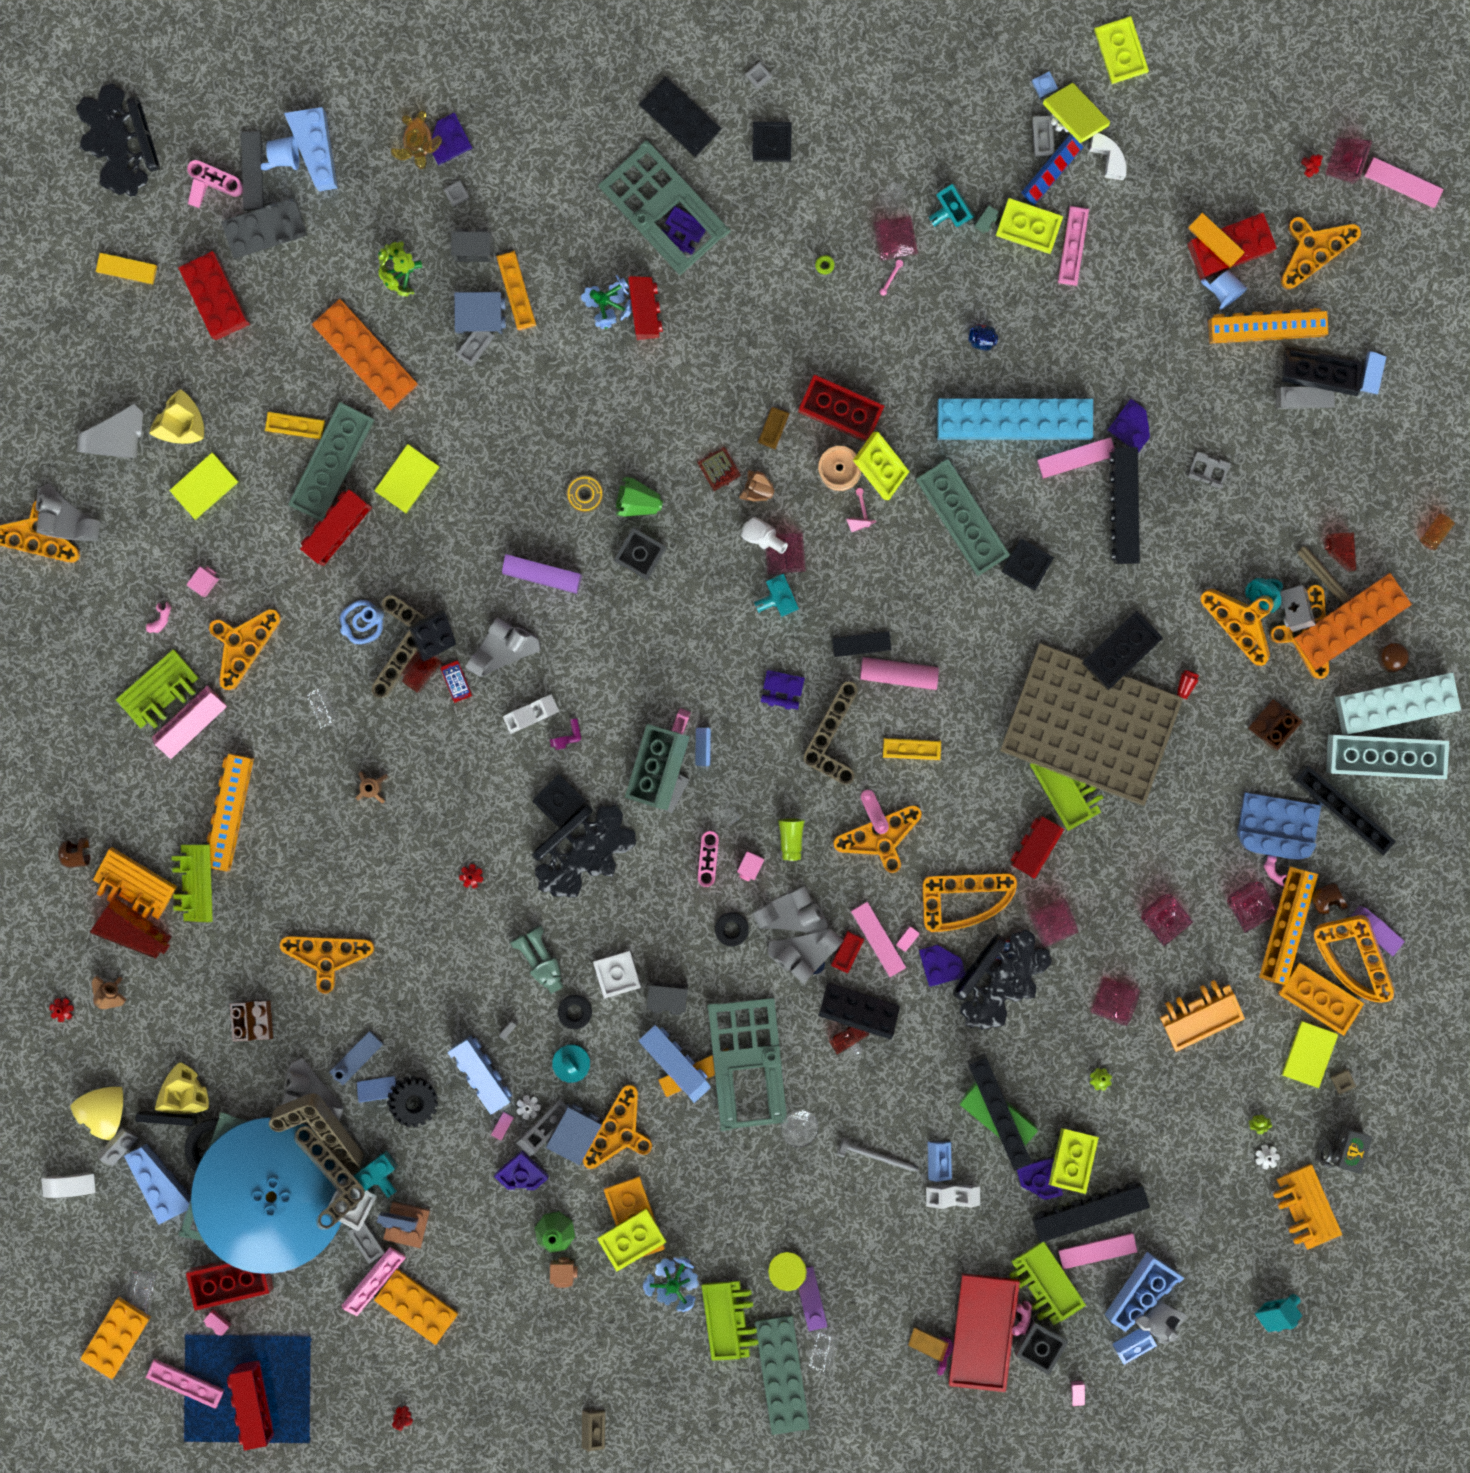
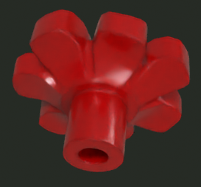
(1312, 164)
(475, 876)
(61, 1009)
(402, 1418)

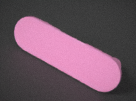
(874, 812)

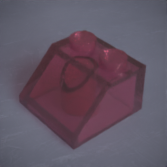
(1053, 922)

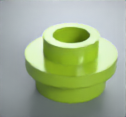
(824, 258)

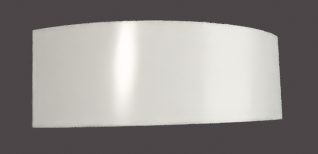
(1115, 161)
(531, 714)
(68, 1186)
(951, 1195)

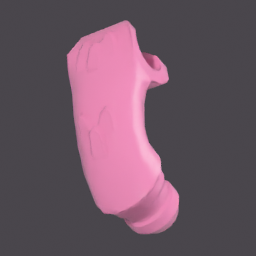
(159, 624)
(1271, 870)
(1023, 1325)

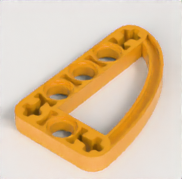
(960, 888)
(1355, 930)

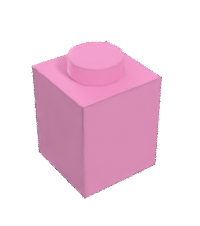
(203, 581)
(750, 866)

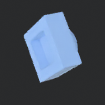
(1044, 85)

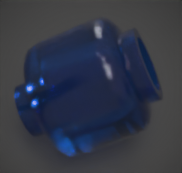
(983, 337)

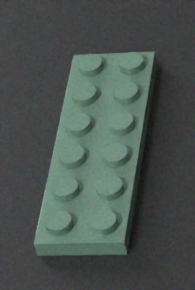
(331, 461)
(962, 517)
(782, 1374)

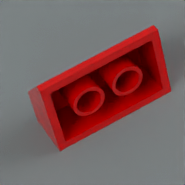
(644, 307)
(1036, 846)

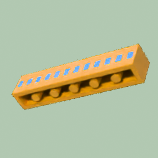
(1268, 327)
(229, 810)
(1288, 926)

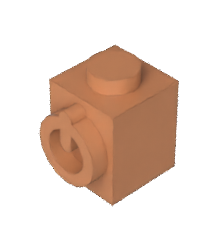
(563, 1272)

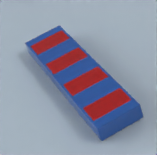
(1052, 169)

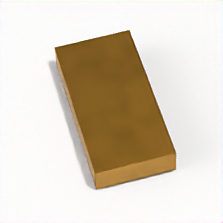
(773, 428)
(928, 1344)

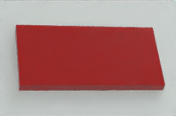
(983, 1332)

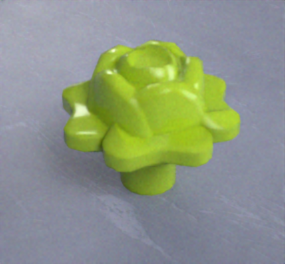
(1100, 1079)
(1260, 1123)

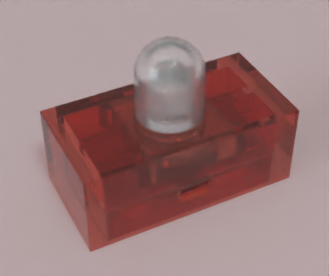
(848, 1039)

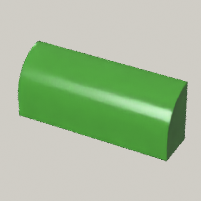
(975, 1105)

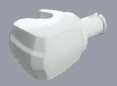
(762, 533)

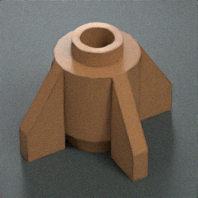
(757, 487)
(376, 785)
(107, 994)

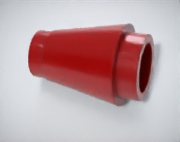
(1187, 683)

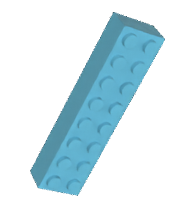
(1014, 419)

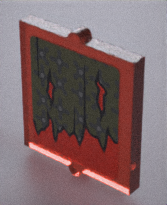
(719, 469)

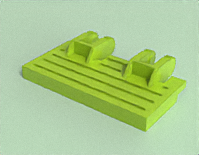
(157, 687)
(1066, 797)
(197, 883)
(1050, 1283)
(724, 1322)

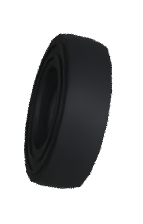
(743, 929)
(563, 1012)

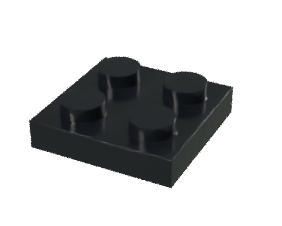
(772, 141)
(1027, 564)
(432, 635)
(558, 800)

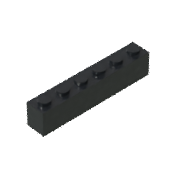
(1125, 505)
(1343, 810)
(999, 1112)
(1090, 1211)

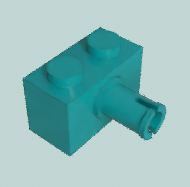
(953, 207)
(779, 596)
(377, 1173)
(1280, 1313)

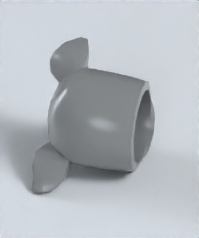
(1162, 1322)

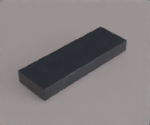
(861, 644)
(166, 1118)

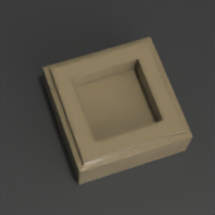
(1343, 1081)

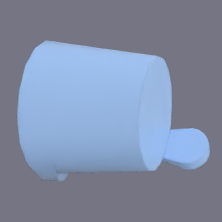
(282, 153)
(1226, 288)

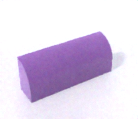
(541, 574)

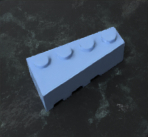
(314, 143)
(674, 1063)
(480, 1074)
(160, 1188)
(1142, 1290)

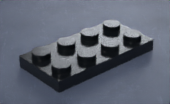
(680, 117)
(1321, 371)
(1122, 650)
(859, 1011)

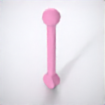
(899, 263)
(859, 492)

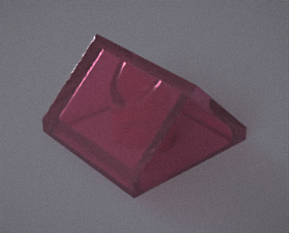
(1348, 159)
(791, 560)

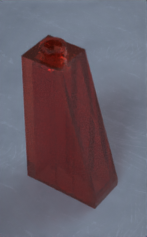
(131, 930)

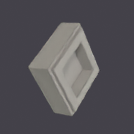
(758, 75)
(456, 193)
(508, 1029)

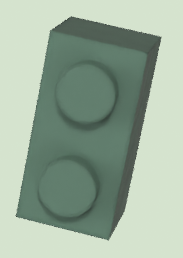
(986, 219)

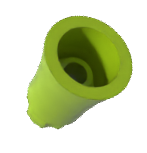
(791, 838)

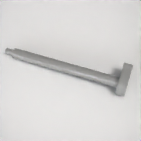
(845, 1145)

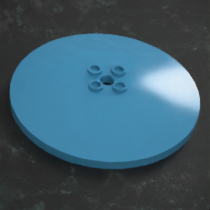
(233, 1207)

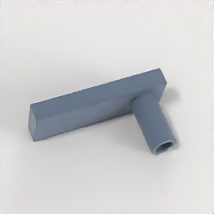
(356, 1058)

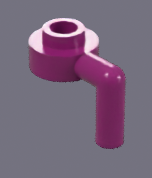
(560, 743)
(943, 1364)

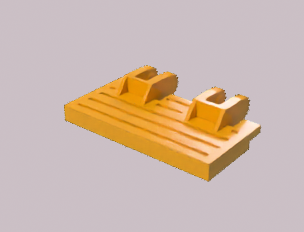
(135, 882)
(1203, 1018)
(1308, 1204)

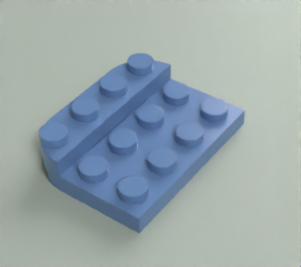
(1278, 826)

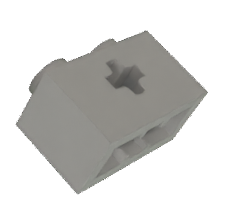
(1304, 616)

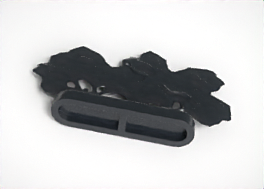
(110, 137)
(589, 852)
(1009, 980)

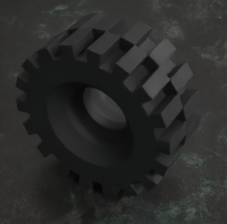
(402, 1092)

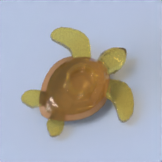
(417, 141)

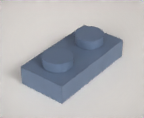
(389, 1220)

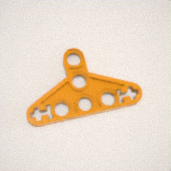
(1322, 243)
(26, 533)
(1236, 614)
(1288, 633)
(247, 636)
(871, 843)
(317, 955)
(623, 1123)

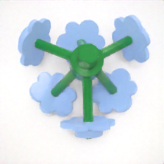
(596, 298)
(668, 1291)

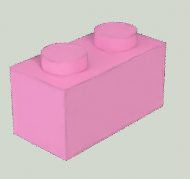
(217, 1323)

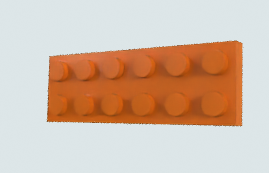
(364, 354)
(1352, 621)

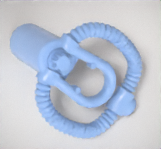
(369, 614)

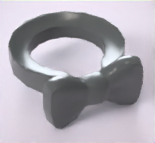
(1325, 1162)

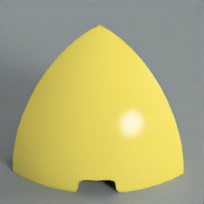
(179, 421)
(182, 1092)
(100, 1111)

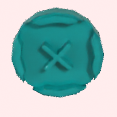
(1263, 587)
(571, 1063)

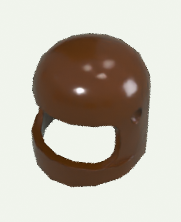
(1393, 657)
(74, 859)
(1328, 896)

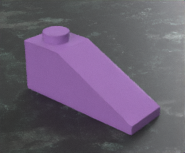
(1384, 935)
(812, 1302)

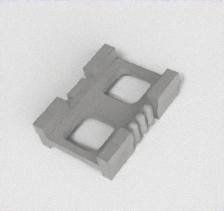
(1210, 465)

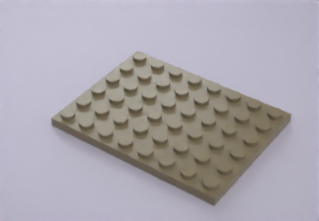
(1091, 732)

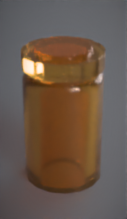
(1437, 532)

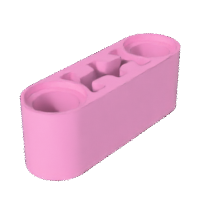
(225, 177)
(703, 853)

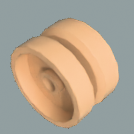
(836, 479)

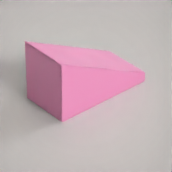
(197, 193)
(858, 523)
(681, 721)
(907, 938)
(502, 1126)
(1078, 1393)

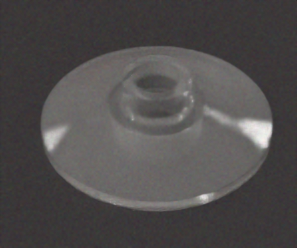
(805, 1134)

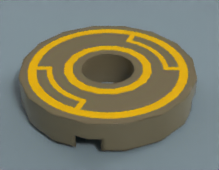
(580, 483)

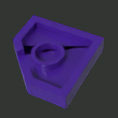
(453, 139)
(1131, 426)
(940, 965)
(521, 1173)
(1036, 1179)

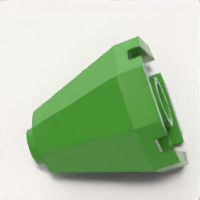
(637, 499)
(555, 1225)

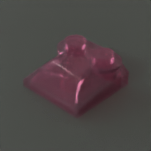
(895, 238)
(1251, 905)
(1165, 918)
(1115, 1001)

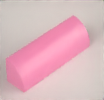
(899, 673)
(189, 722)

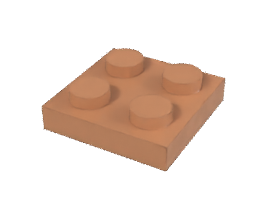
(411, 1238)

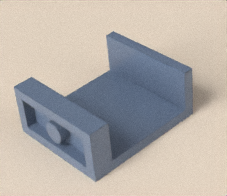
(479, 312)
(574, 1133)

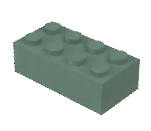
(657, 767)

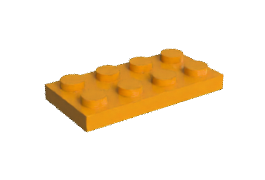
(1321, 998)
(627, 1200)
(416, 1306)
(115, 1338)

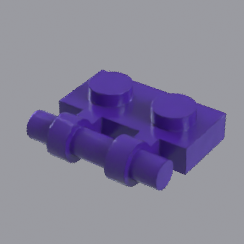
(686, 225)
(785, 684)

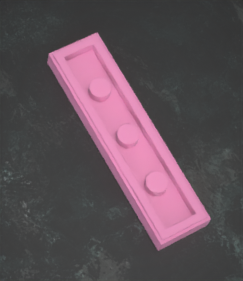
(1403, 182)
(1073, 245)
(1075, 458)
(878, 939)
(1097, 1250)
(373, 1281)
(185, 1383)

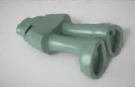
(548, 970)

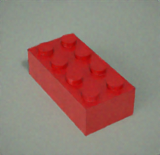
(1249, 234)
(214, 295)
(840, 408)
(335, 528)
(224, 1283)
(250, 1405)

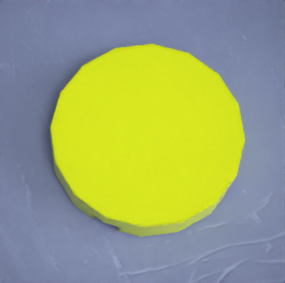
(787, 1271)

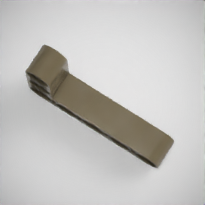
(404, 646)
(829, 734)
(324, 1123)
(331, 1175)

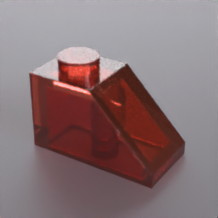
(1342, 549)
(421, 673)

